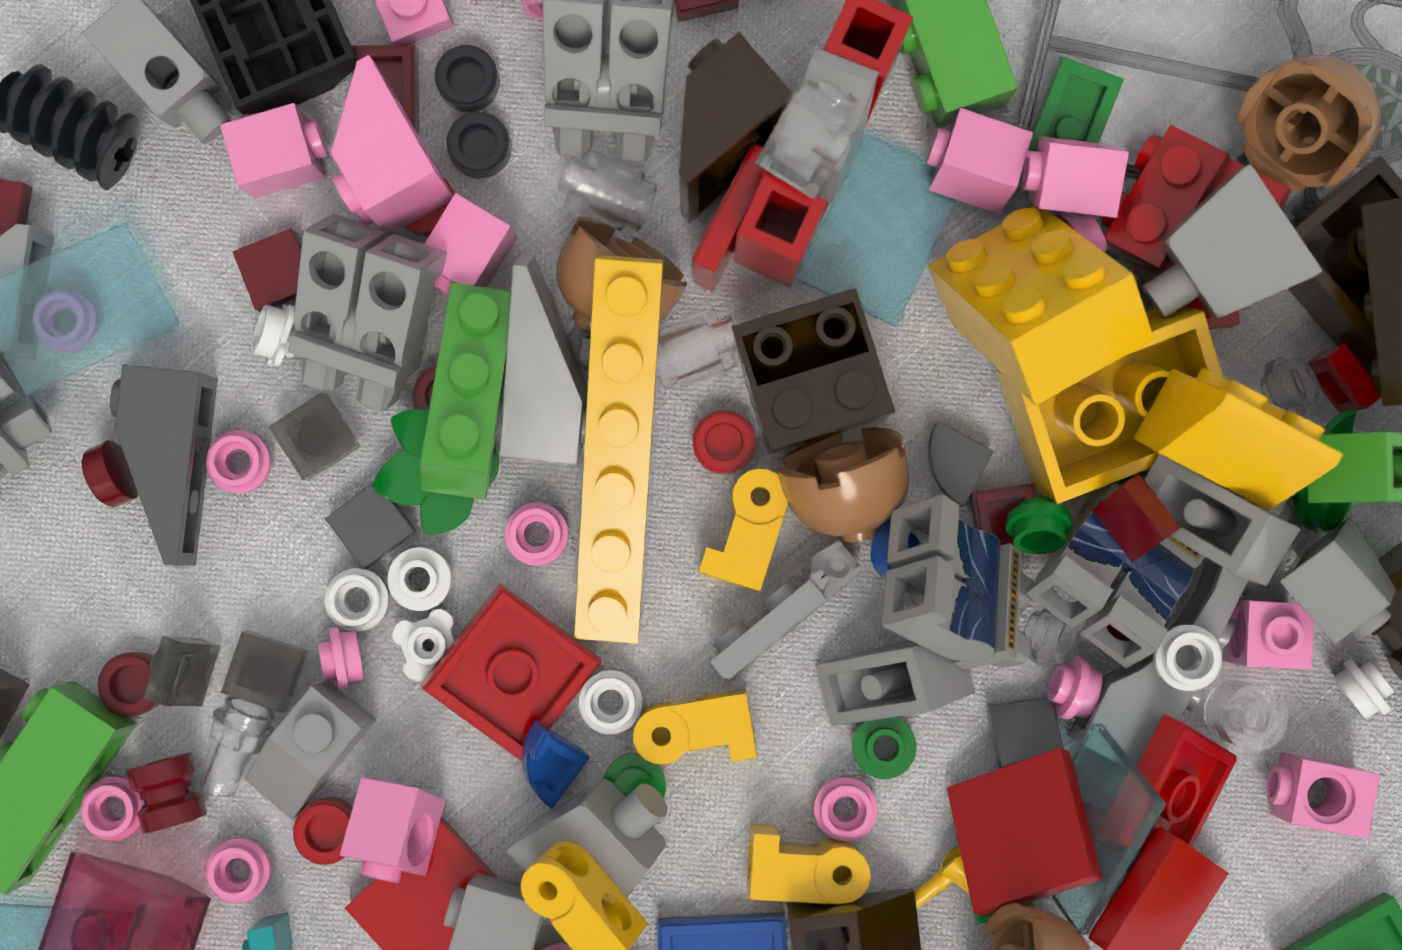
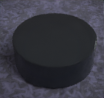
(467, 78)
(478, 145)

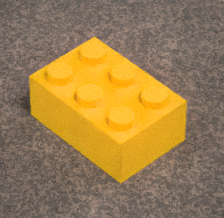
(1041, 302)
(1088, 430)

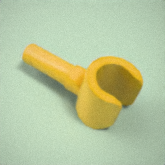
(950, 871)

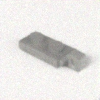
(787, 609)

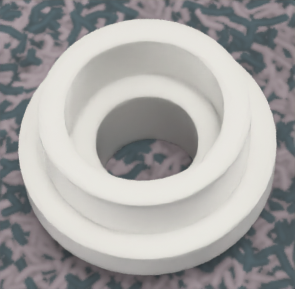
(439, 574)
(338, 605)
(1206, 663)
(1365, 688)
(610, 722)

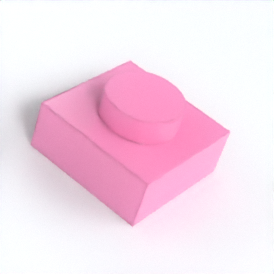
(413, 19)

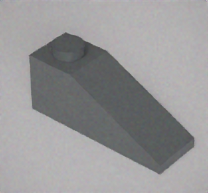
(165, 437)

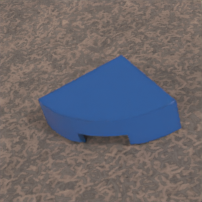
(550, 763)

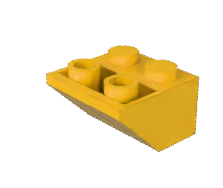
(1235, 437)

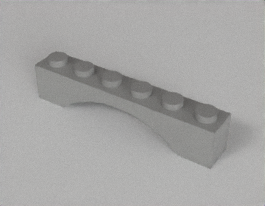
(1136, 696)

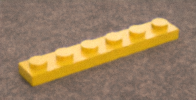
(618, 447)

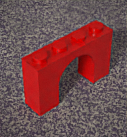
(782, 218)

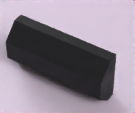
(276, 49)

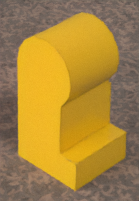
(753, 532)
(695, 724)
(803, 873)
(581, 900)

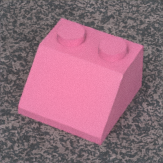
(382, 158)

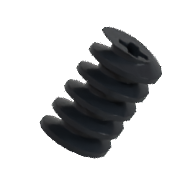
(68, 125)

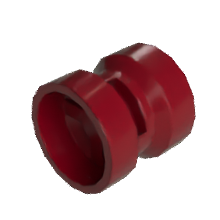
(166, 792)

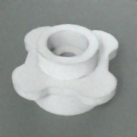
(273, 333)
(411, 638)

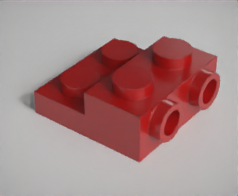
(1173, 182)

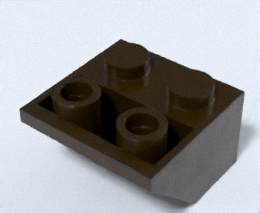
(812, 371)
(869, 923)

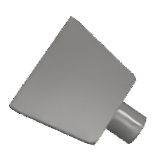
(146, 55)
(1231, 251)
(607, 825)

